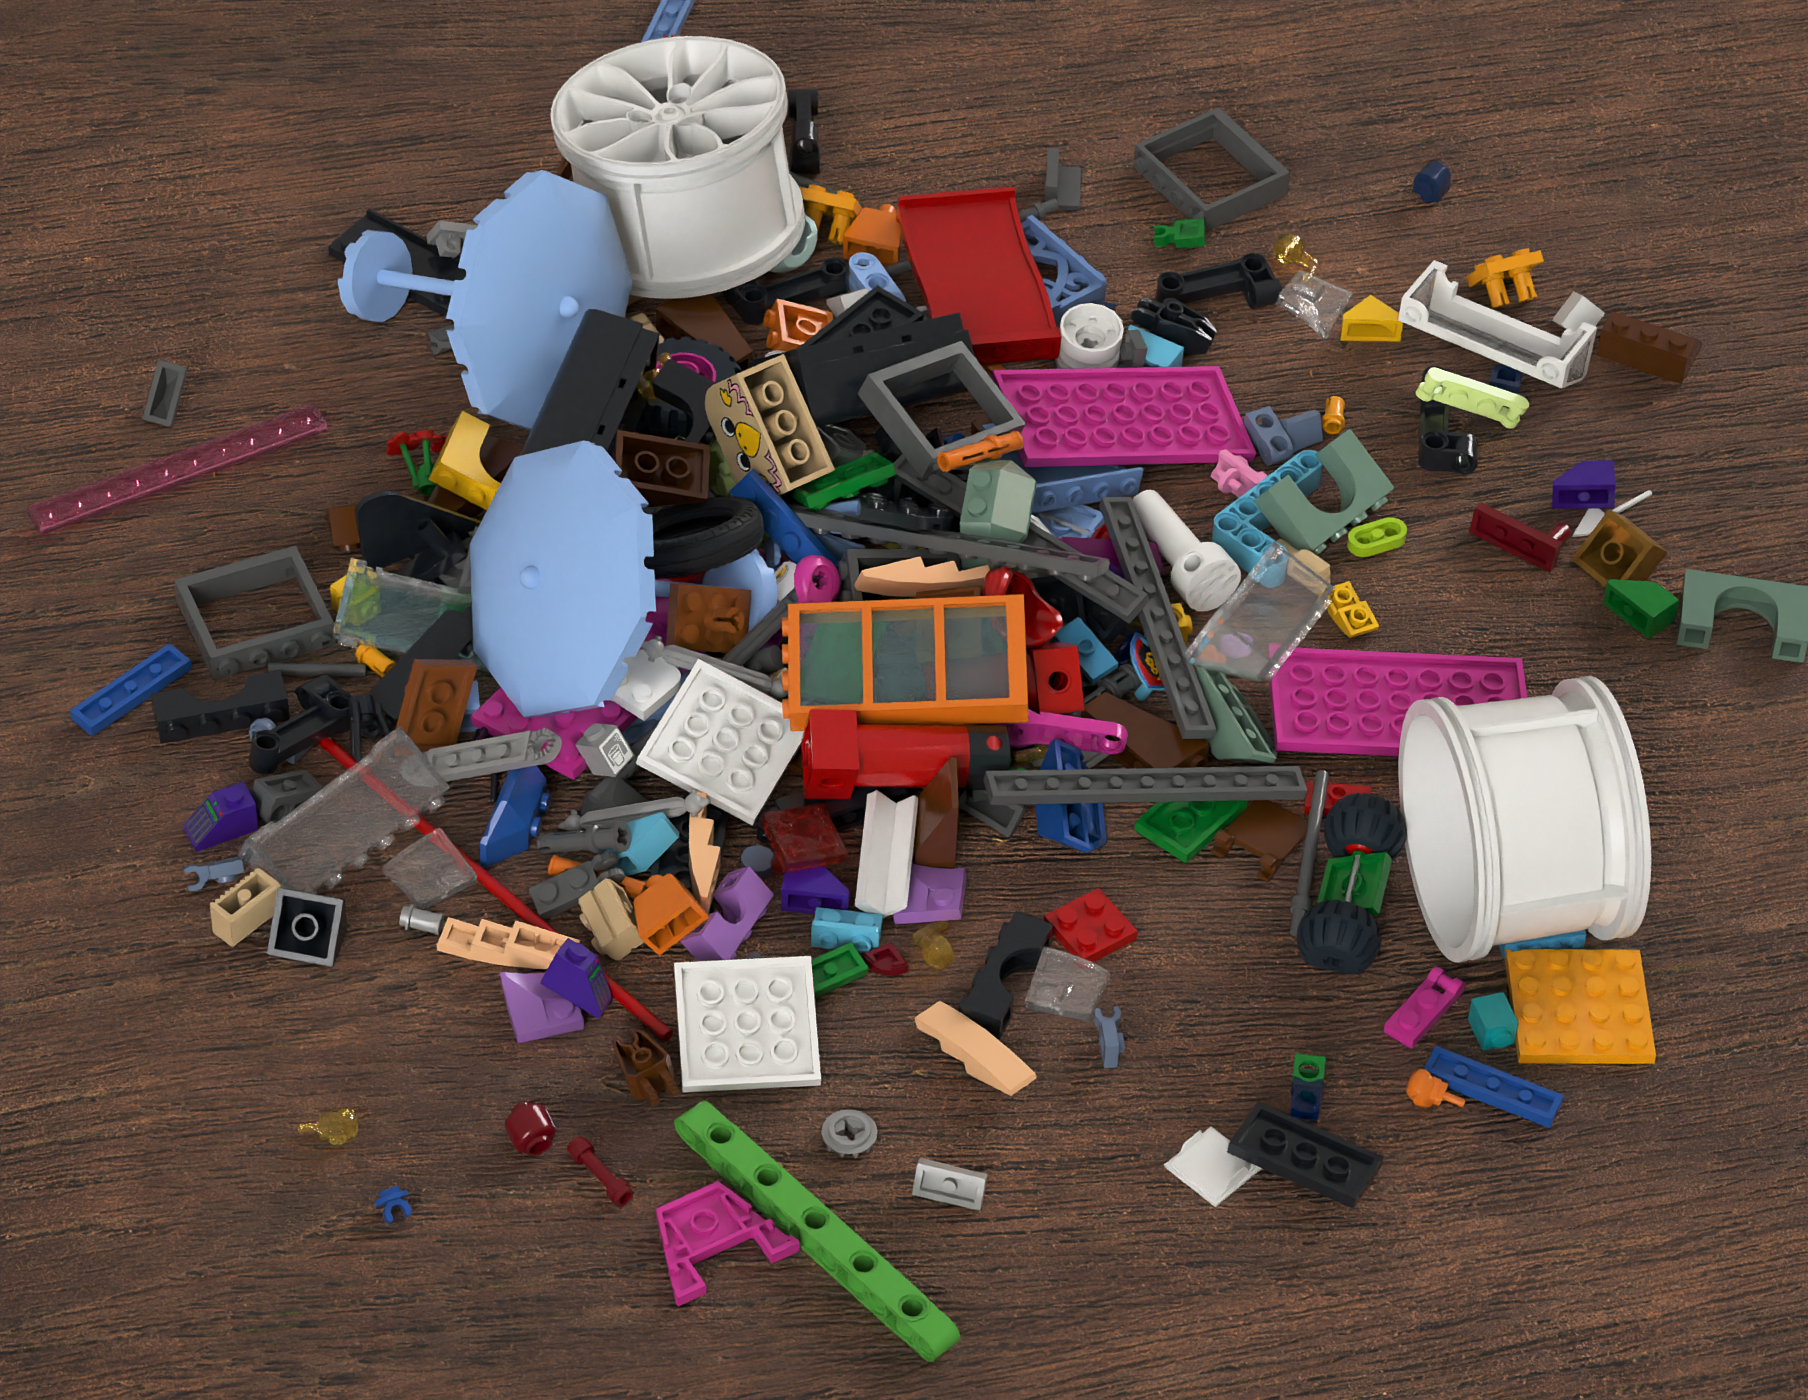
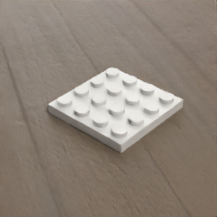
(722, 742)
(747, 1024)

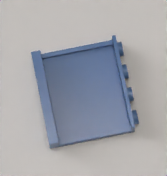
(1076, 485)

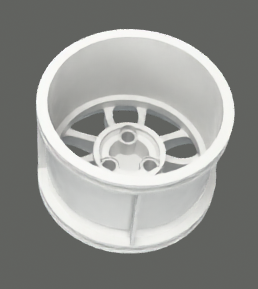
(689, 160)
(1524, 818)

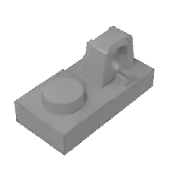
(448, 237)
(949, 1184)

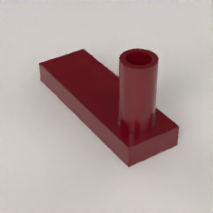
(1518, 537)

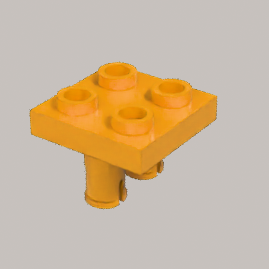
(840, 206)
(1497, 269)

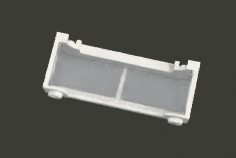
(1436, 309)

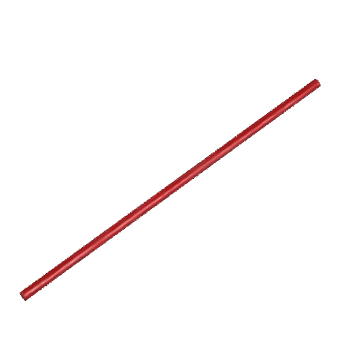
(519, 907)

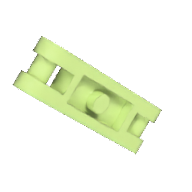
(1473, 396)

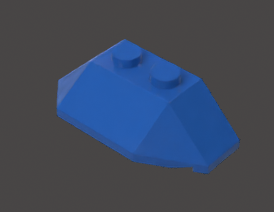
(515, 815)
(1070, 824)

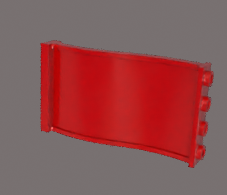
(977, 262)

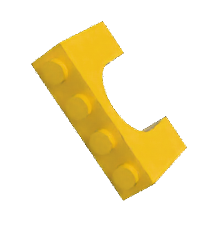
(460, 464)

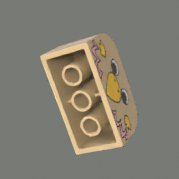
(767, 427)

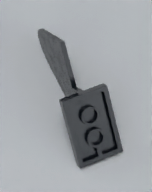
(388, 527)

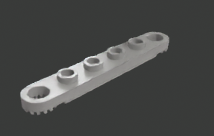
(494, 754)

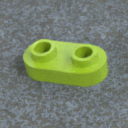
(1377, 537)

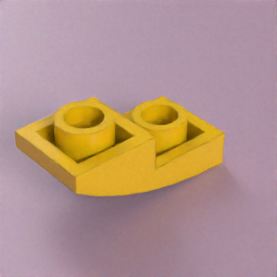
(1349, 613)

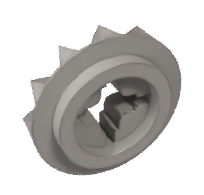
(858, 1124)

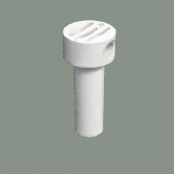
(1200, 571)

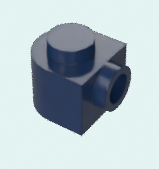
(1432, 182)
(1506, 378)

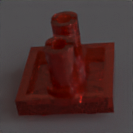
(803, 838)

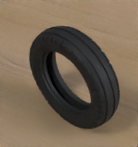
(703, 536)

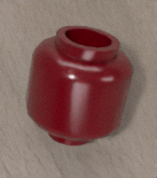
(530, 1128)

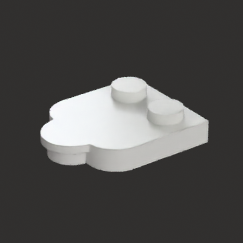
(647, 685)

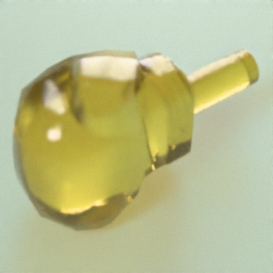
(335, 1126)

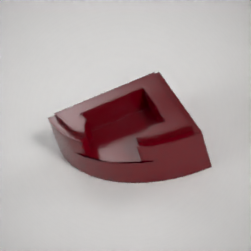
(885, 960)

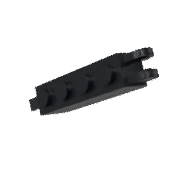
(446, 639)
(843, 812)

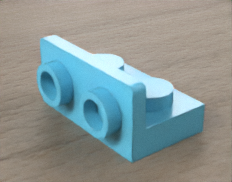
(839, 927)

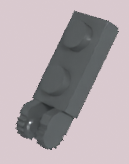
(566, 888)

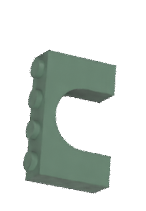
(1360, 486)
(1779, 603)

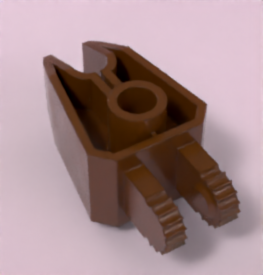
(645, 1067)

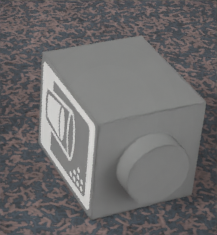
(604, 749)

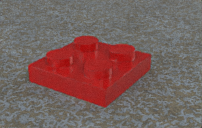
(1091, 926)

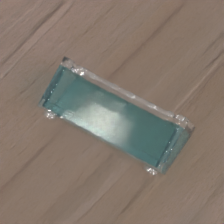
(392, 609)

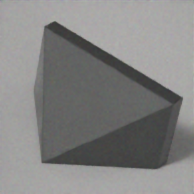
(165, 393)
(1000, 817)

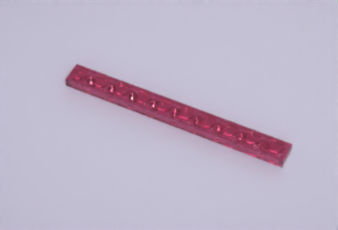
(176, 469)

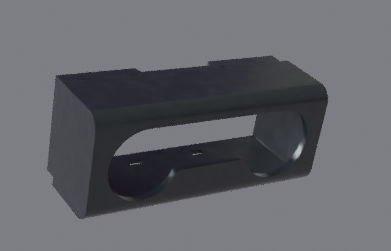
(836, 370)
(596, 384)

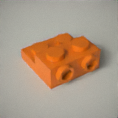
(793, 324)

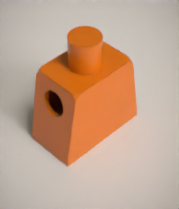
(876, 234)
(666, 912)

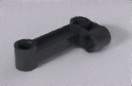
(805, 134)
(1249, 275)
(753, 300)
(1438, 447)
(324, 715)

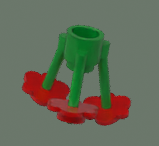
(403, 442)

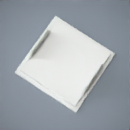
(1209, 1168)

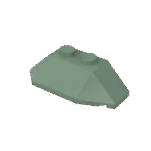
(997, 504)
(1239, 731)

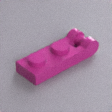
(1424, 1007)

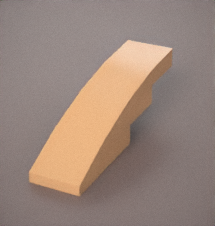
(911, 576)
(703, 857)
(501, 945)
(976, 1047)

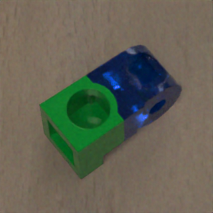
(1307, 1086)

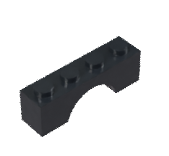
(185, 717)
(1017, 950)

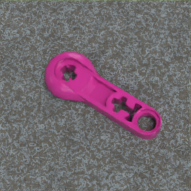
(826, 574)
(1047, 726)

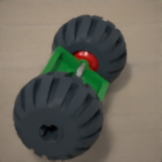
(1364, 838)

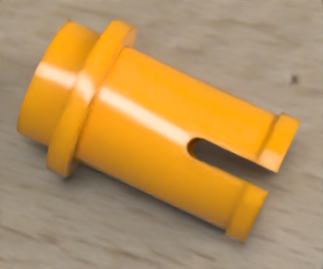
(1333, 419)
(374, 659)

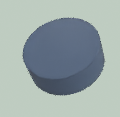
(759, 859)

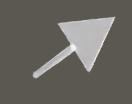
(1594, 515)

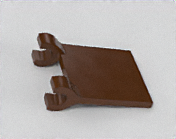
(1266, 832)

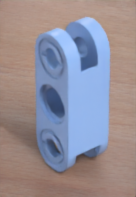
(870, 275)

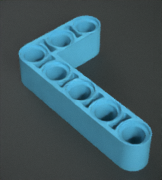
(1241, 523)

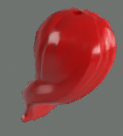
(1041, 619)

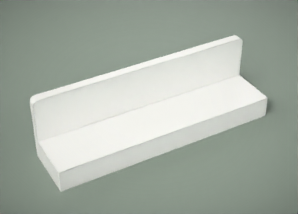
(886, 854)

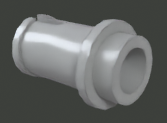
(421, 919)

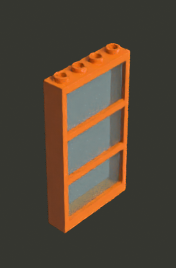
(908, 660)

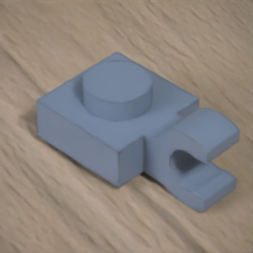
(223, 870)
(1110, 1041)

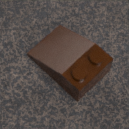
(663, 468)
(938, 820)

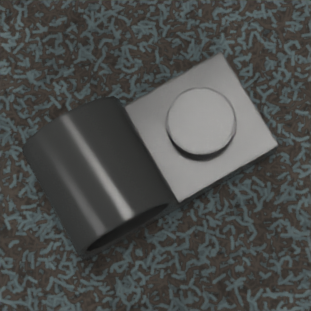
(279, 793)

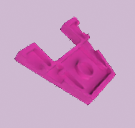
(707, 1225)

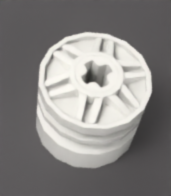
(1090, 337)

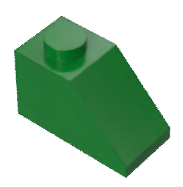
(1641, 604)

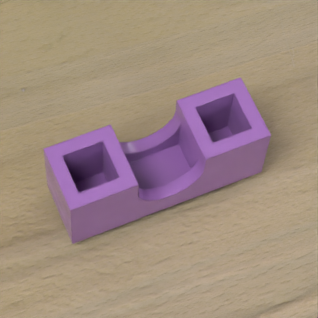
(743, 902)

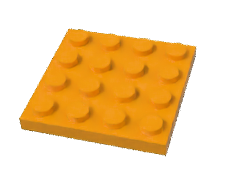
(1580, 1006)

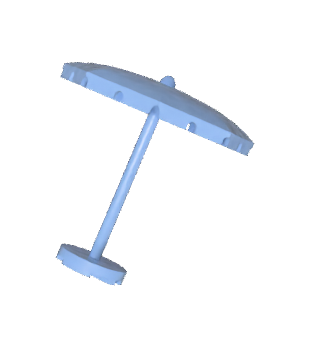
(525, 289)
(567, 583)

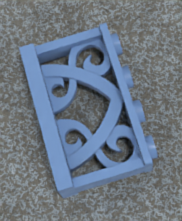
(1070, 267)

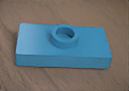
(1093, 656)

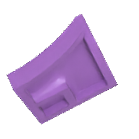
(933, 895)
(536, 1009)

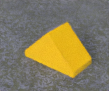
(1371, 322)

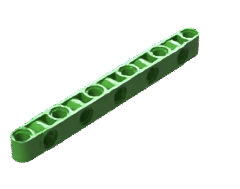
(818, 1230)

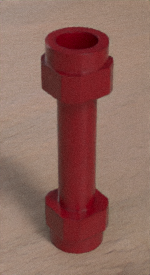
(617, 1189)

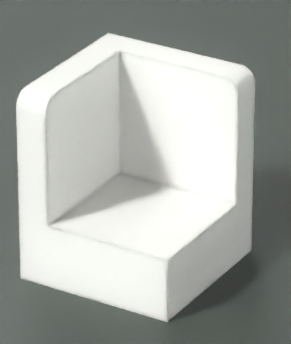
(1576, 311)

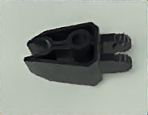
(1176, 324)

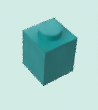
(1493, 1021)

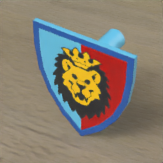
(1145, 667)

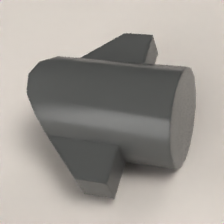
(440, 340)
(766, 660)

